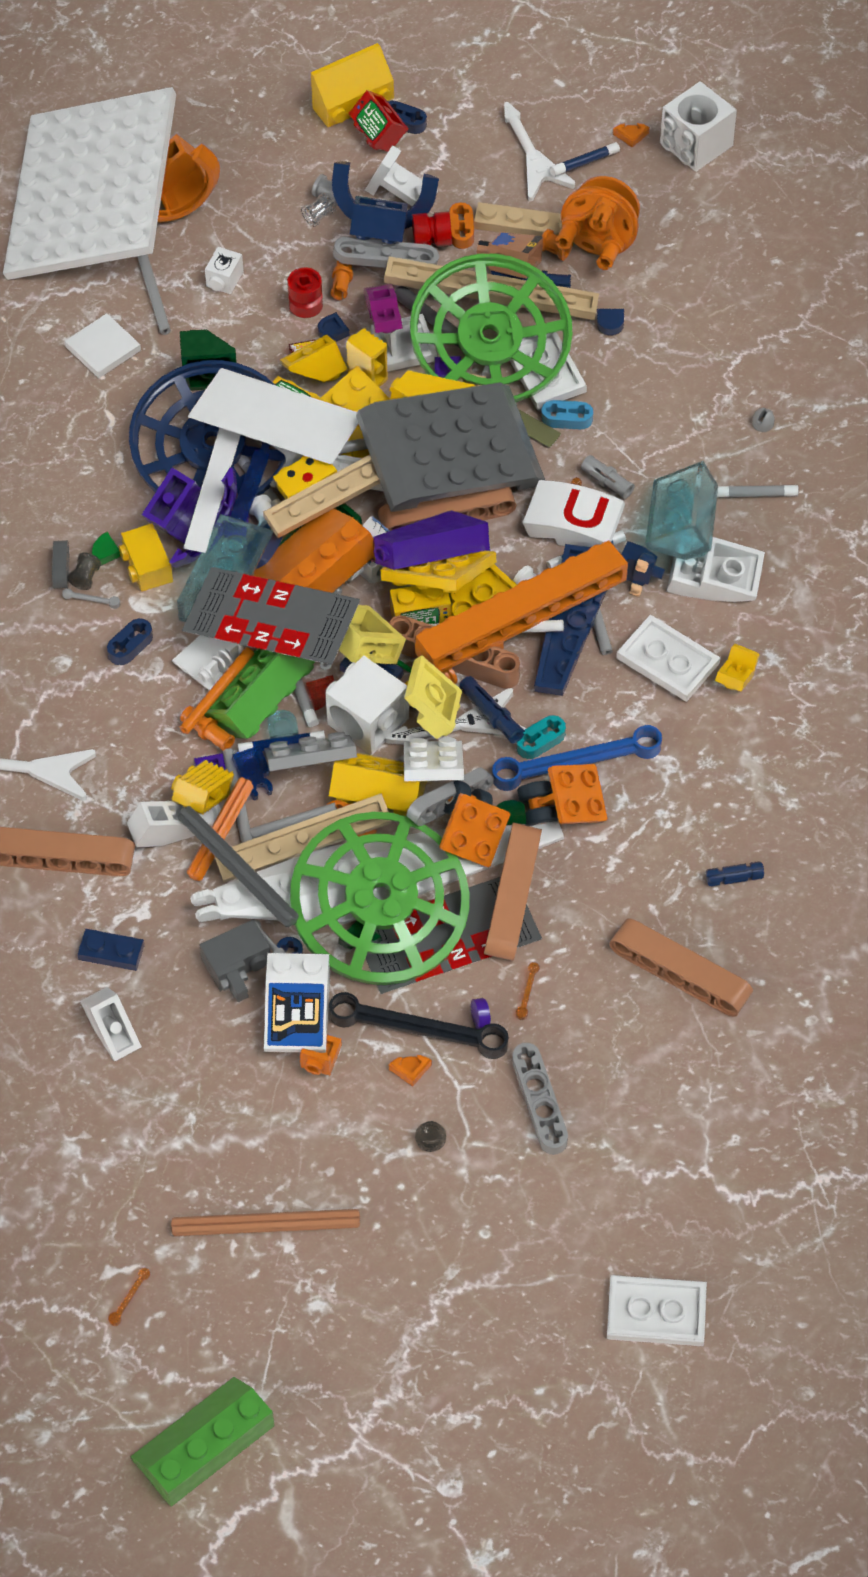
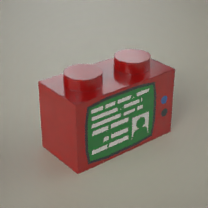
(377, 121)

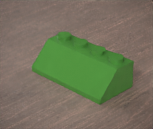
(257, 691)
(204, 1440)

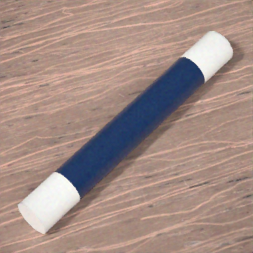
(584, 159)

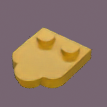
(480, 589)

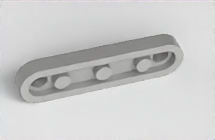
(376, 253)

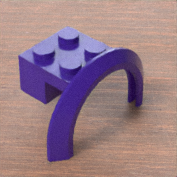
(174, 508)

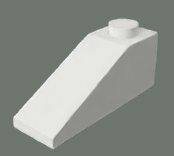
(158, 823)

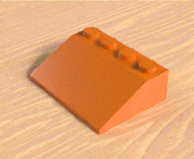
(321, 553)

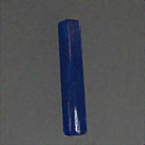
(250, 485)

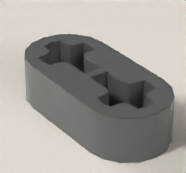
(60, 564)

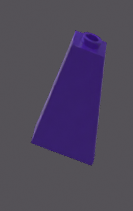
(431, 540)

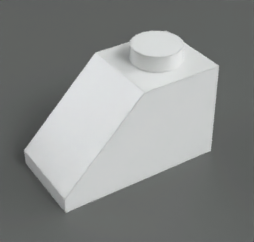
(111, 1023)

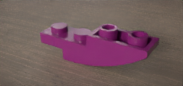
(383, 308)

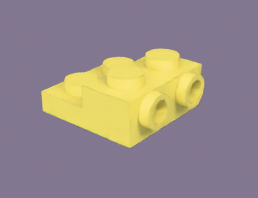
(433, 697)

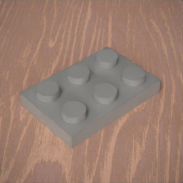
(310, 751)

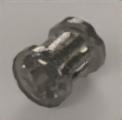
(84, 571)

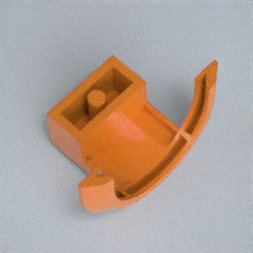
(187, 178)

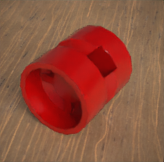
(432, 229)
(305, 292)

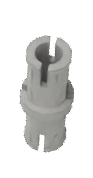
(621, 485)

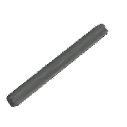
(238, 867)

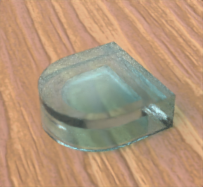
(282, 724)

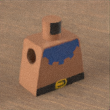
(520, 246)

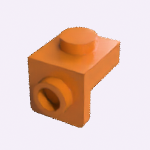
(321, 1062)

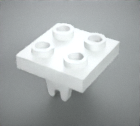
(399, 345)

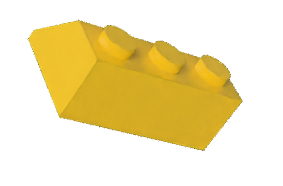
(344, 82)
(372, 775)

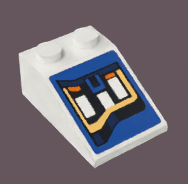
(296, 1002)

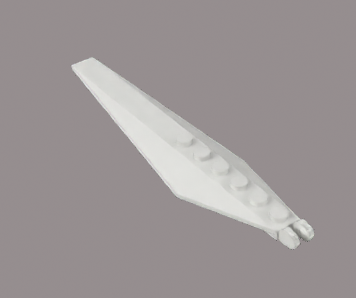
(236, 901)

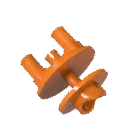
(600, 219)

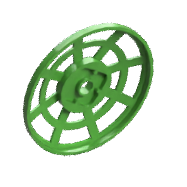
(495, 317)
(375, 912)

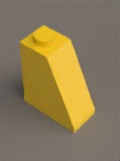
(417, 383)

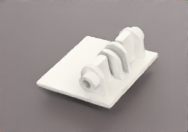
(207, 659)

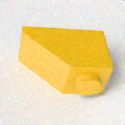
(317, 360)

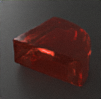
(317, 691)

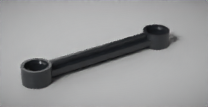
(418, 1025)

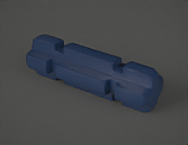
(735, 873)

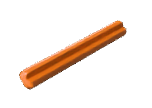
(222, 826)

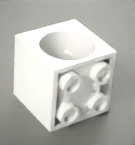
(698, 126)
(367, 704)

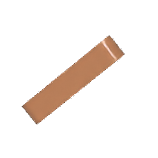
(479, 505)
(489, 670)
(66, 852)
(513, 891)
(681, 967)

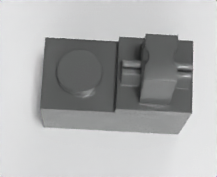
(233, 955)

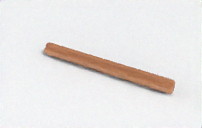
(265, 1222)

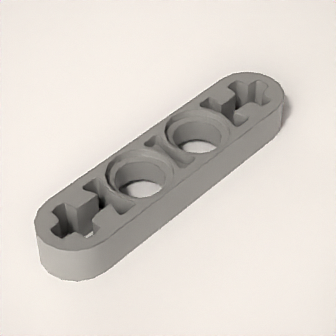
(431, 805)
(539, 1098)

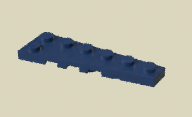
(564, 647)

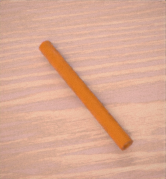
(215, 692)

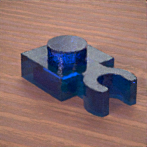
(253, 766)

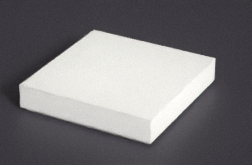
(102, 345)

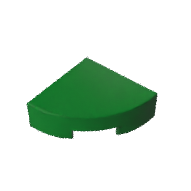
(105, 549)

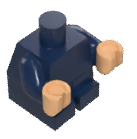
(640, 566)

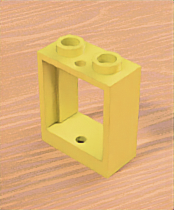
(371, 633)

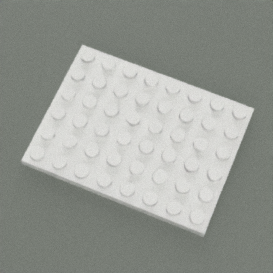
(90, 184)

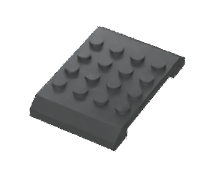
(448, 444)

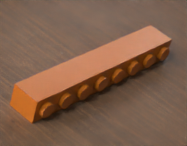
(522, 606)

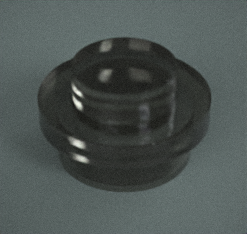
(430, 1136)

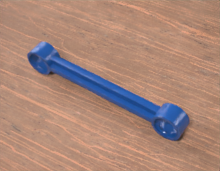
(577, 757)

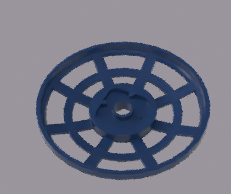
(194, 432)

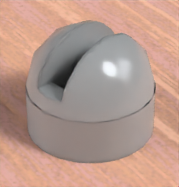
(768, 421)

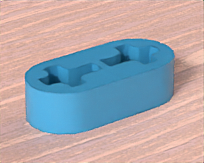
(567, 414)

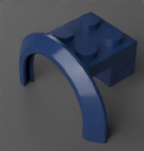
(379, 217)

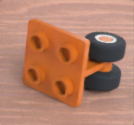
(572, 790)
(473, 825)

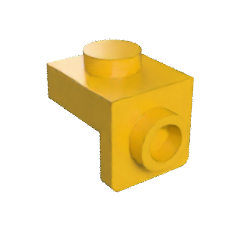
(738, 668)

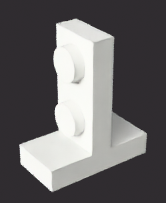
(396, 179)

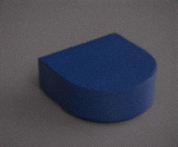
(610, 321)
(333, 327)

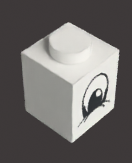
(224, 270)

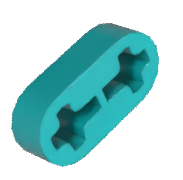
(543, 739)

